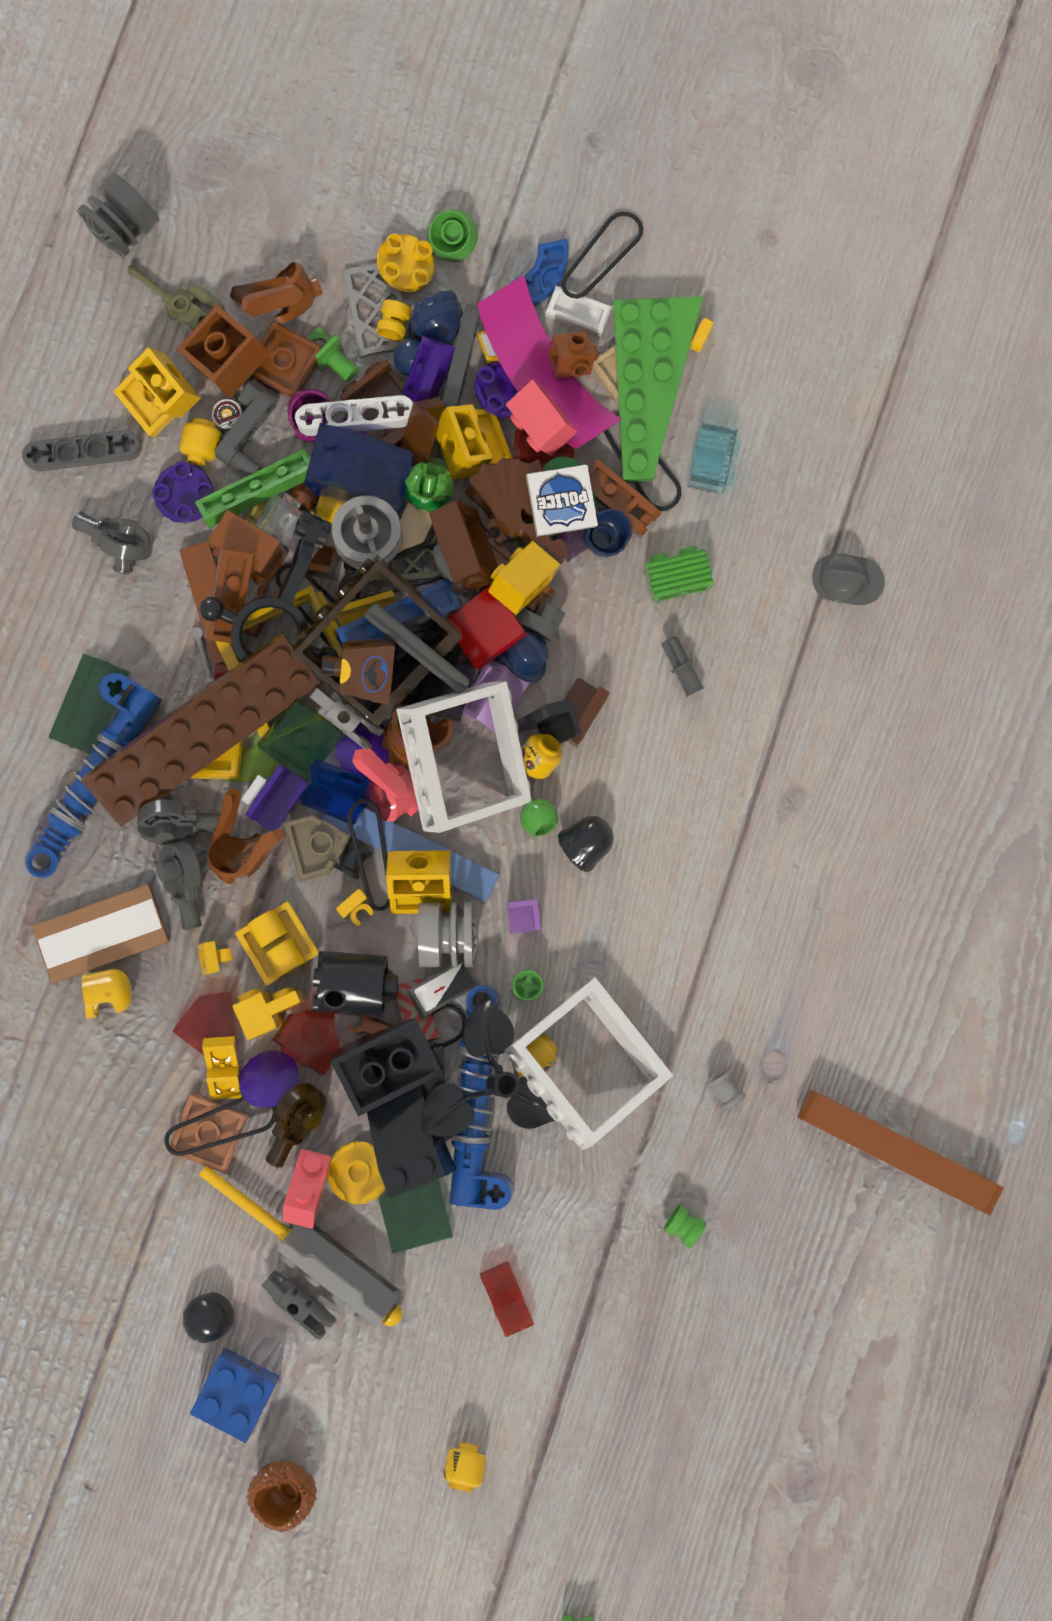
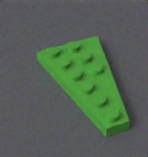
(650, 359)

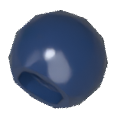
(405, 353)

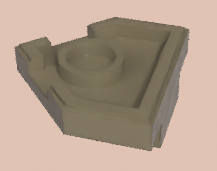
(314, 846)

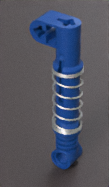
(125, 727)
(473, 1141)

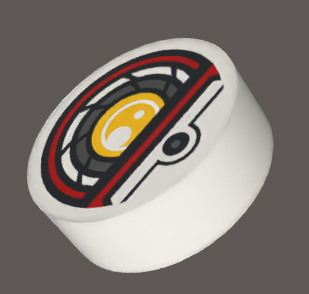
(226, 413)

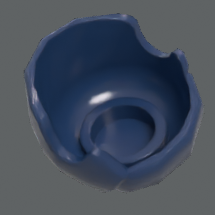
(610, 535)

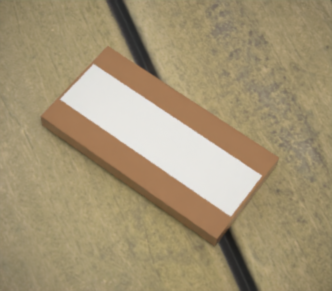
(100, 934)

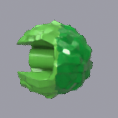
(429, 486)

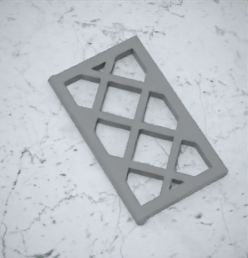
(354, 299)

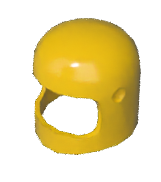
(106, 986)

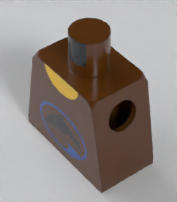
(363, 669)

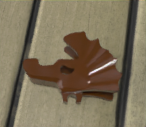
(505, 498)

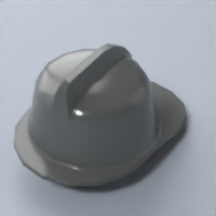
(848, 579)

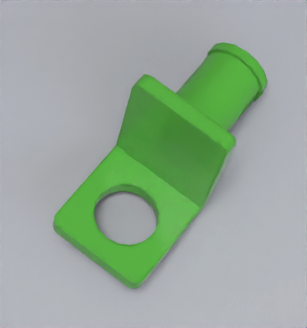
(332, 355)

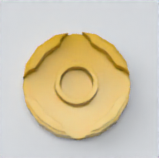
(355, 1173)

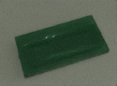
(83, 710)

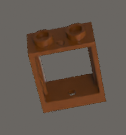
(464, 545)

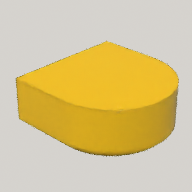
(701, 335)

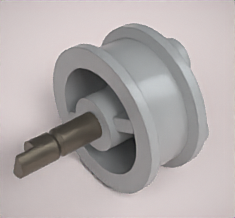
(364, 529)

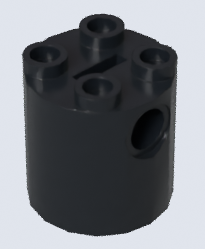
(353, 984)

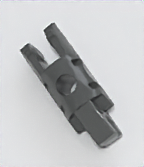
(298, 1304)

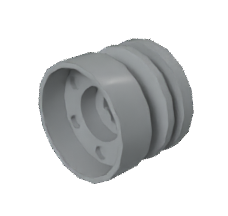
(446, 934)

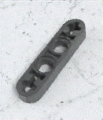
(461, 356)
(82, 446)

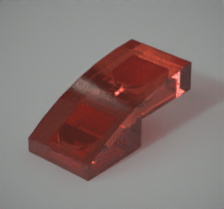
(507, 1299)

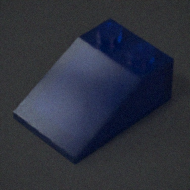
(356, 465)

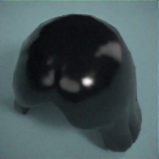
(586, 842)

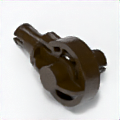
(292, 1130)

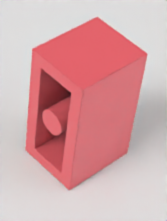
(541, 418)
(306, 1188)

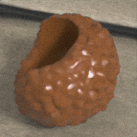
(281, 1495)

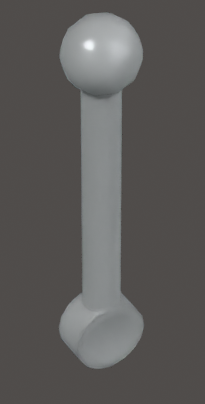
(197, 633)

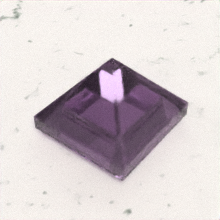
(573, 541)

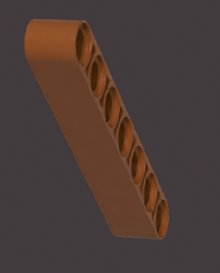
(900, 1152)

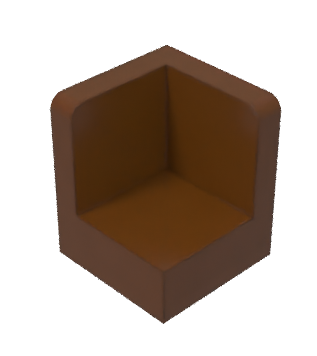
(325, 563)

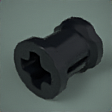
(349, 862)

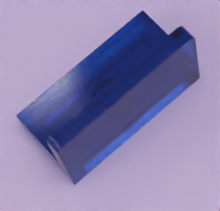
(335, 791)

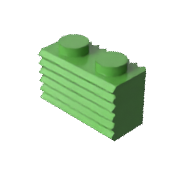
(678, 574)

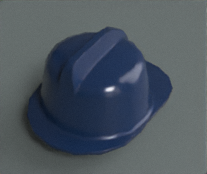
(527, 657)

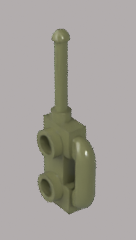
(182, 302)

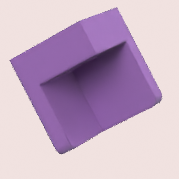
(524, 916)

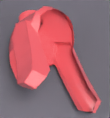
(390, 785)

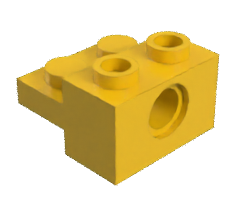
(156, 391)
(469, 439)
(417, 879)
(260, 1011)

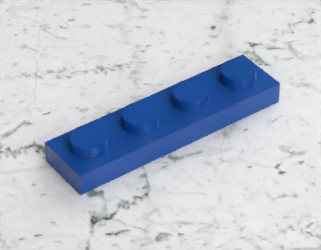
(402, 610)

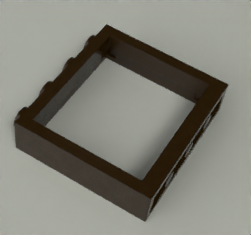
(413, 674)

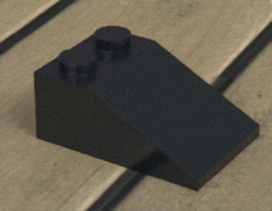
(385, 1065)
(402, 1149)

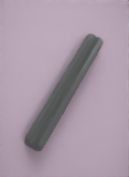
(416, 648)

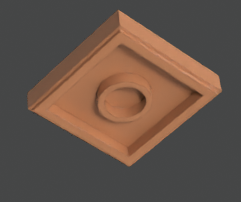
(208, 1130)

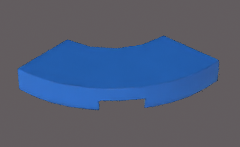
(547, 270)

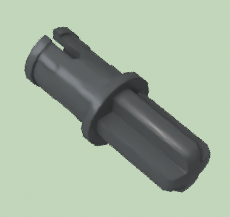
(682, 666)

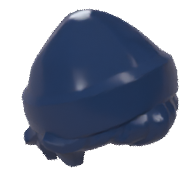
(437, 316)

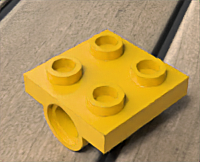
(277, 943)

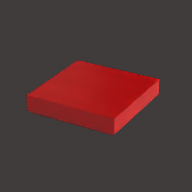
(486, 628)

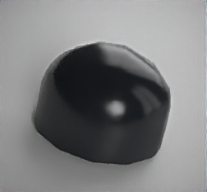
(208, 1317)

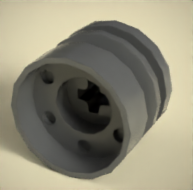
(118, 215)

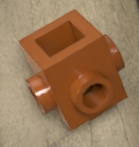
(572, 354)

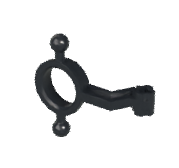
(311, 532)

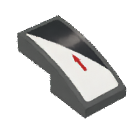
(442, 988)

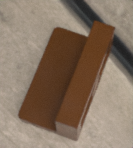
(422, 428)
(587, 704)

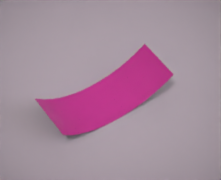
(523, 354)

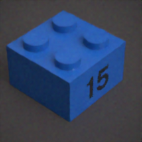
(234, 1395)

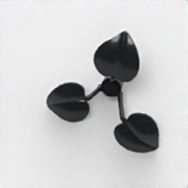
(488, 1033)

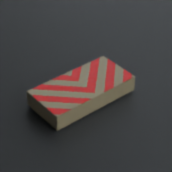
(409, 1011)

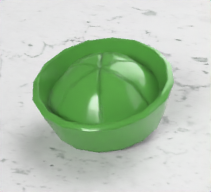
(452, 235)

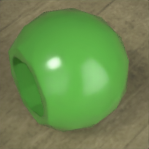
(538, 817)

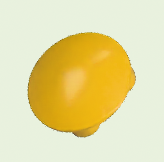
(406, 262)

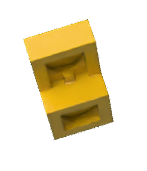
(222, 1067)

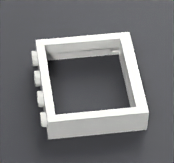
(423, 765)
(627, 1037)

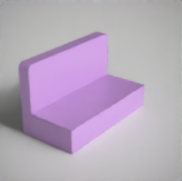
(494, 672)

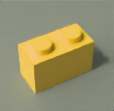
(523, 577)

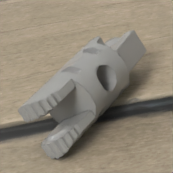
(330, 710)

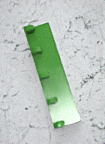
(254, 488)

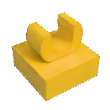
(353, 905)
(210, 957)

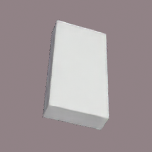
(579, 313)

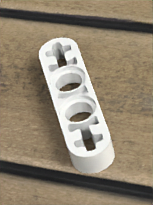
(355, 409)

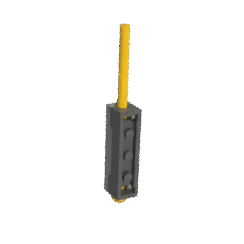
(324, 1262)

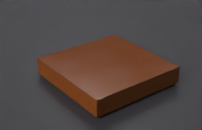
(289, 361)

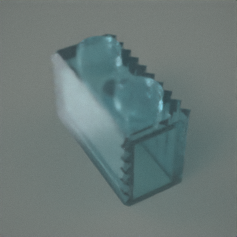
(713, 458)

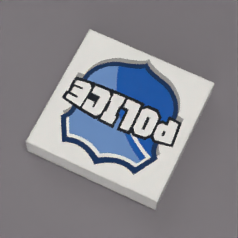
(561, 500)

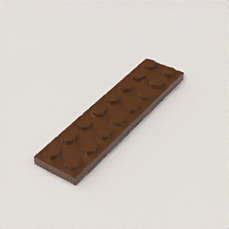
(201, 730)

